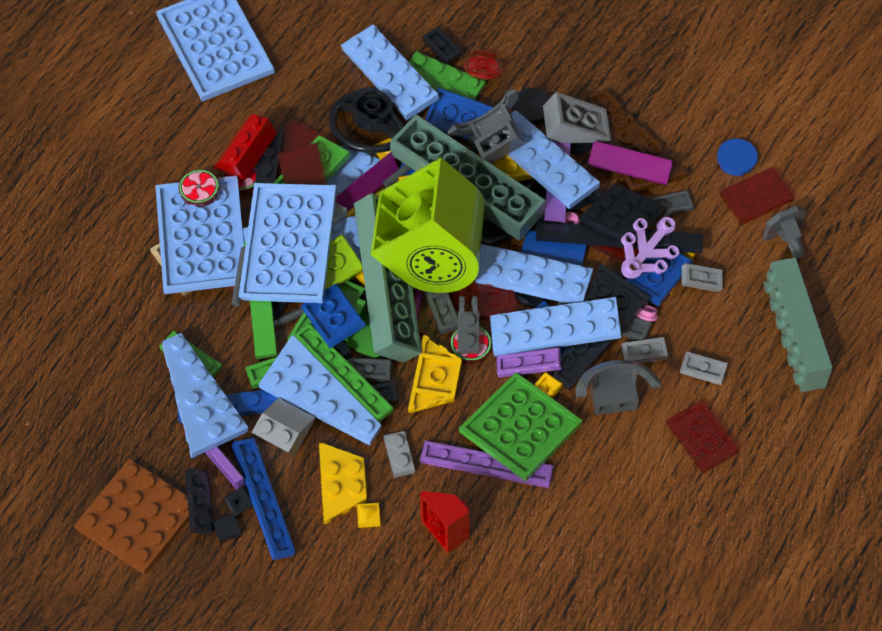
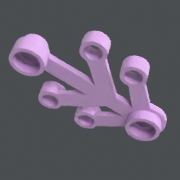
(647, 250)

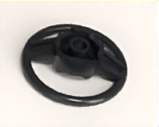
(370, 111)

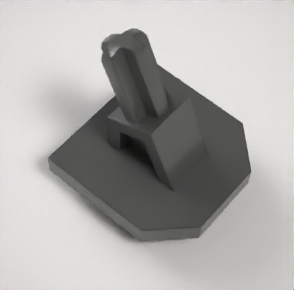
(787, 225)

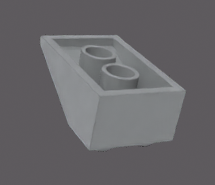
(575, 120)

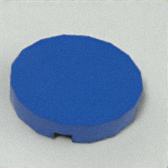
(737, 157)

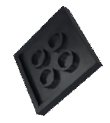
(618, 211)

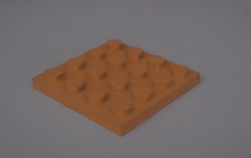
(135, 516)

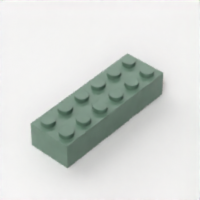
(798, 325)

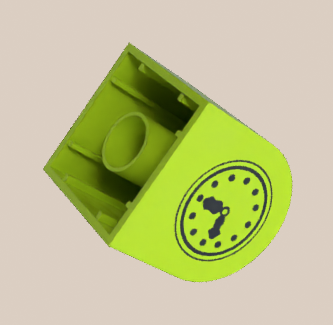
(430, 229)

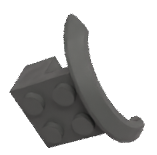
(494, 130)
(615, 385)

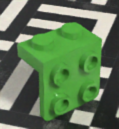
(362, 339)

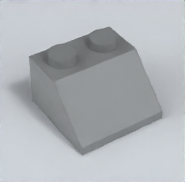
(284, 426)

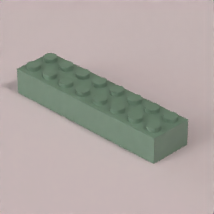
(506, 200)
(388, 296)

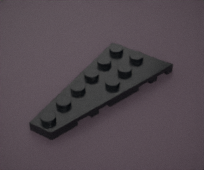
(630, 302)

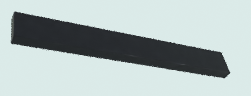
(590, 236)

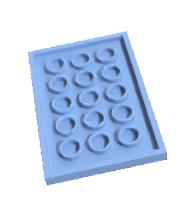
(214, 45)
(199, 243)
(288, 243)

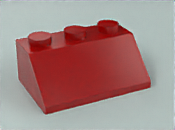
(246, 147)
(445, 518)

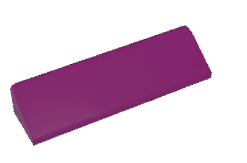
(630, 162)
(368, 182)

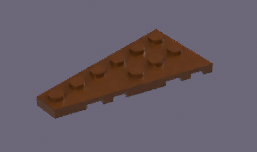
(629, 135)

